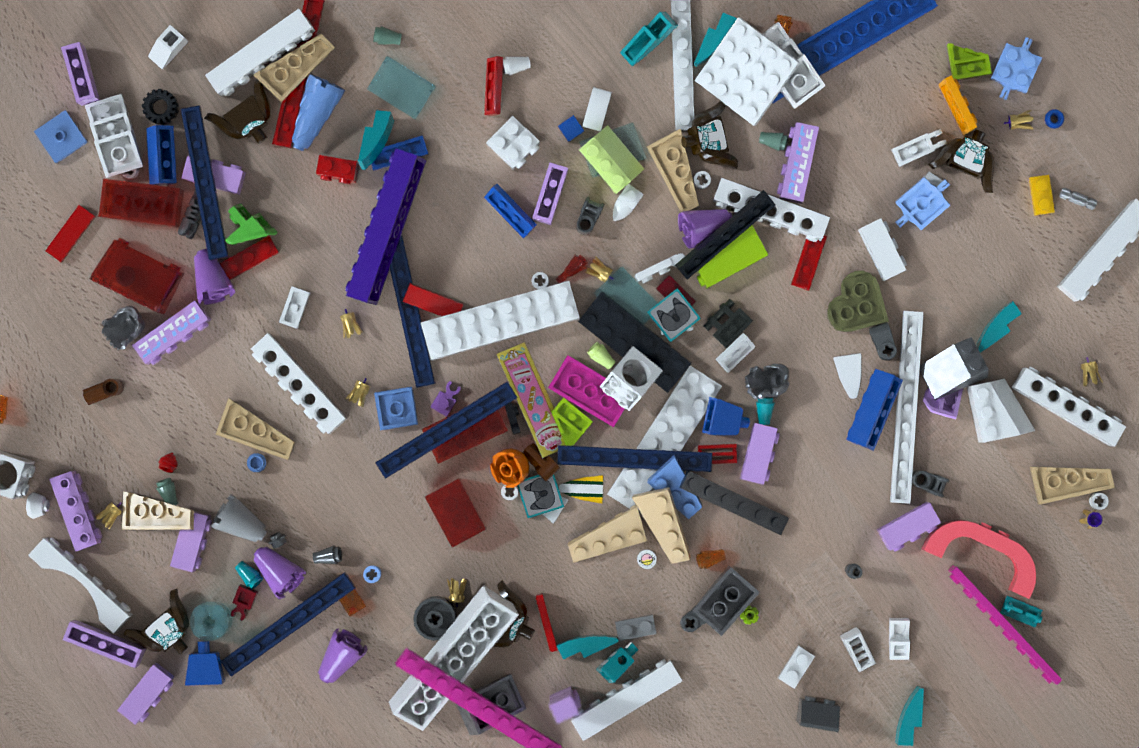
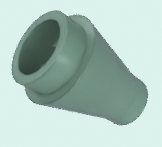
(386, 36)
(774, 140)
(167, 491)

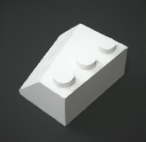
(997, 411)

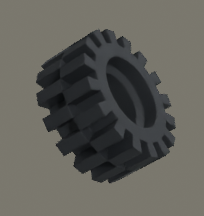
(149, 102)

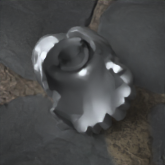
(123, 327)
(768, 381)

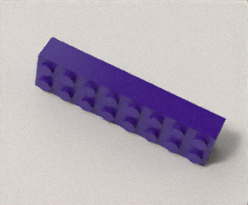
(385, 227)

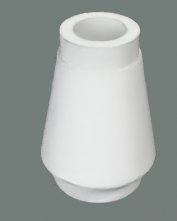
(515, 64)

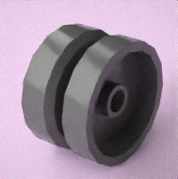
(423, 619)

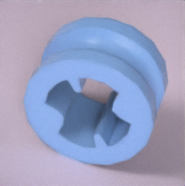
(376, 578)

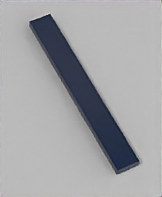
(204, 182)
(411, 319)
(446, 430)
(632, 458)
(288, 624)

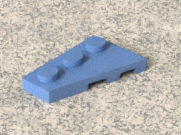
(671, 476)

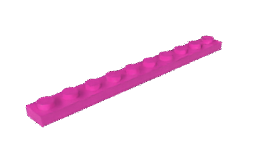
(472, 701)

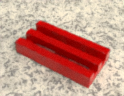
(733, 453)

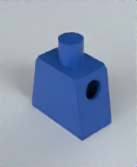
(724, 418)
(204, 667)

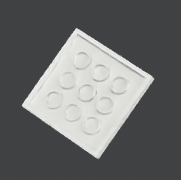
(747, 71)

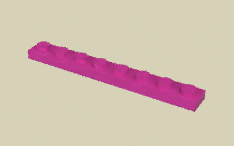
(998, 620)

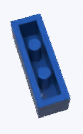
(161, 155)

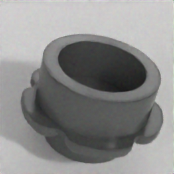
(277, 540)

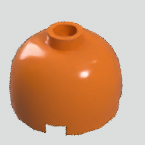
(510, 467)

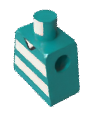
(610, 667)

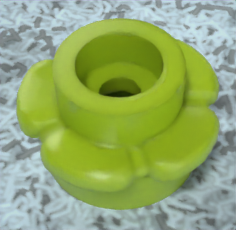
(754, 615)

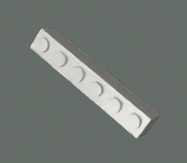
(260, 53)
(1102, 253)
(626, 699)

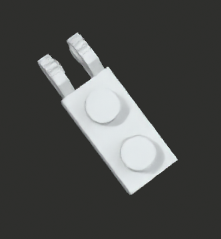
(917, 148)
(661, 267)

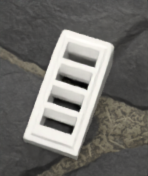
(848, 641)

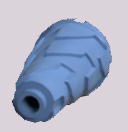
(315, 109)

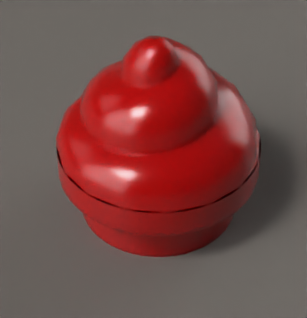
(168, 463)

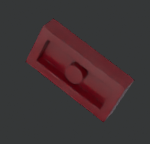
(669, 286)

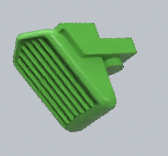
(250, 225)

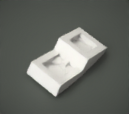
(597, 109)
(899, 638)

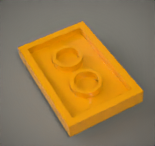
(958, 105)

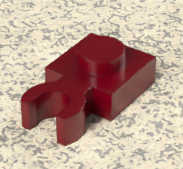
(244, 600)

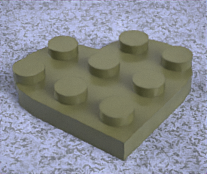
(858, 304)

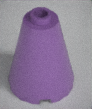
(700, 224)
(211, 280)
(278, 571)
(340, 655)

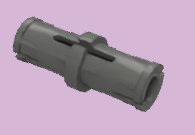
(849, 571)

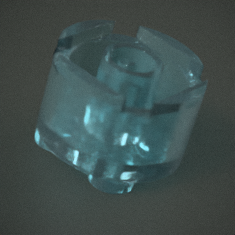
(205, 630)

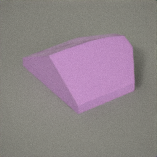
(944, 406)

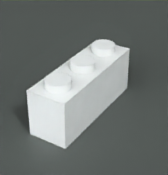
(882, 249)

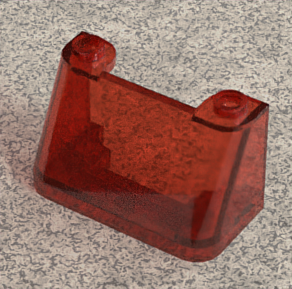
(137, 276)

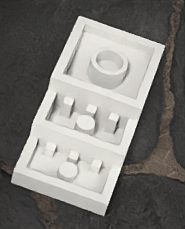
(804, 80)
(114, 135)

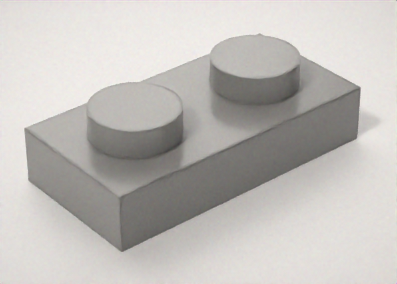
(635, 627)

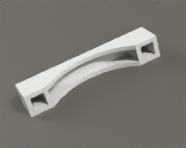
(110, 610)

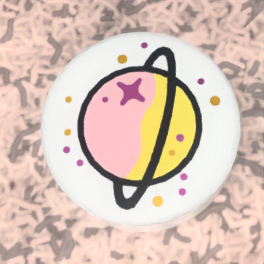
(646, 559)

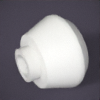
(36, 505)

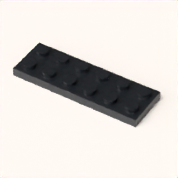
(622, 331)

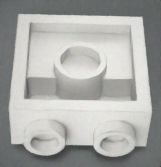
(513, 143)

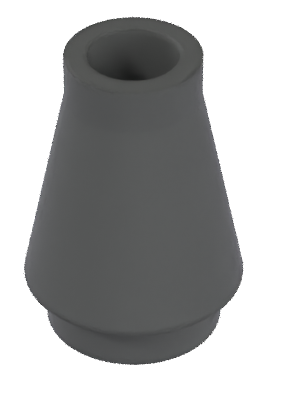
(330, 555)

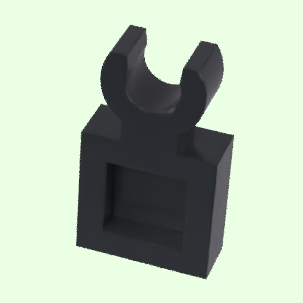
(512, 412)

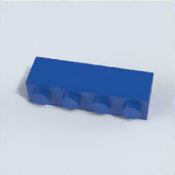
(874, 409)

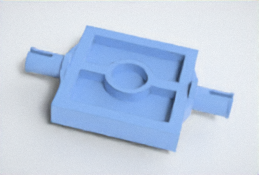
(1016, 68)
(922, 203)

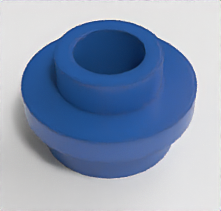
(1058, 114)

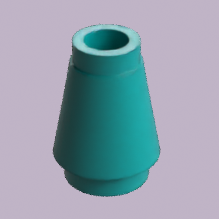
(765, 410)
(249, 575)

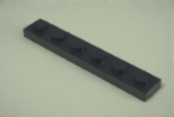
(725, 234)
(734, 502)

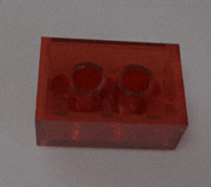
(455, 512)

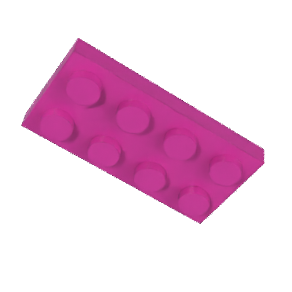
(582, 387)

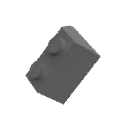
(818, 714)

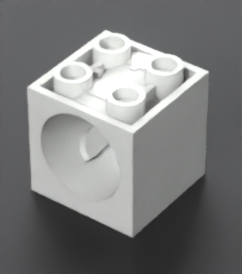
(640, 369)
(25, 469)

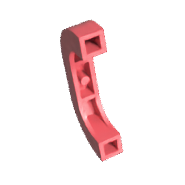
(1024, 568)

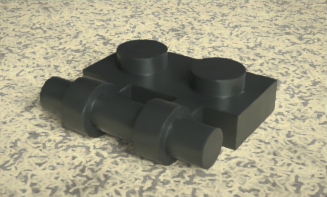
(732, 327)

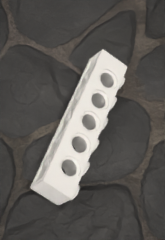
(818, 221)
(335, 416)
(1109, 435)

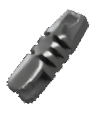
(190, 222)

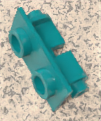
(1021, 611)

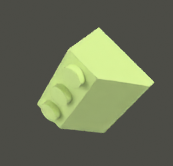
(611, 159)

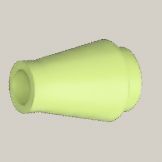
(601, 355)

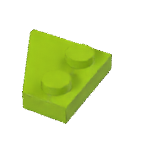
(967, 63)
(570, 421)

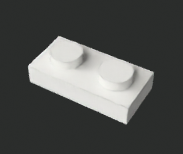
(294, 307)
(735, 353)
(796, 667)

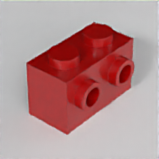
(337, 168)

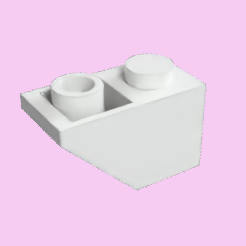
(167, 47)

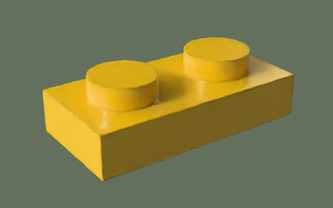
(1041, 195)

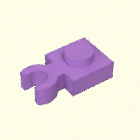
(444, 402)

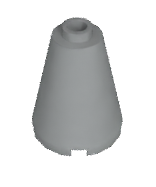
(238, 521)

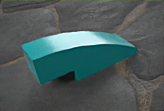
(648, 38)
(713, 38)
(375, 138)
(998, 326)
(586, 644)
(910, 717)

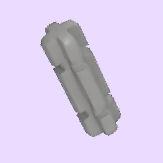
(1078, 198)

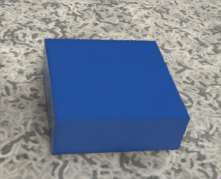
(571, 128)

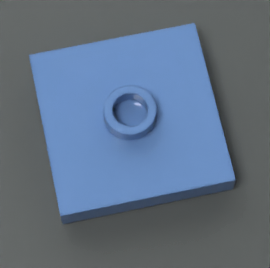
(60, 136)
(396, 408)

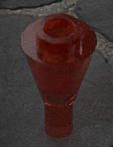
(576, 265)

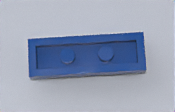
(414, 146)
(510, 210)

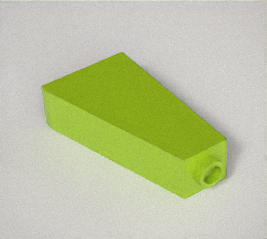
(735, 257)

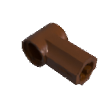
(102, 391)
(545, 467)

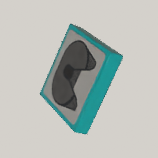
(673, 315)
(540, 495)

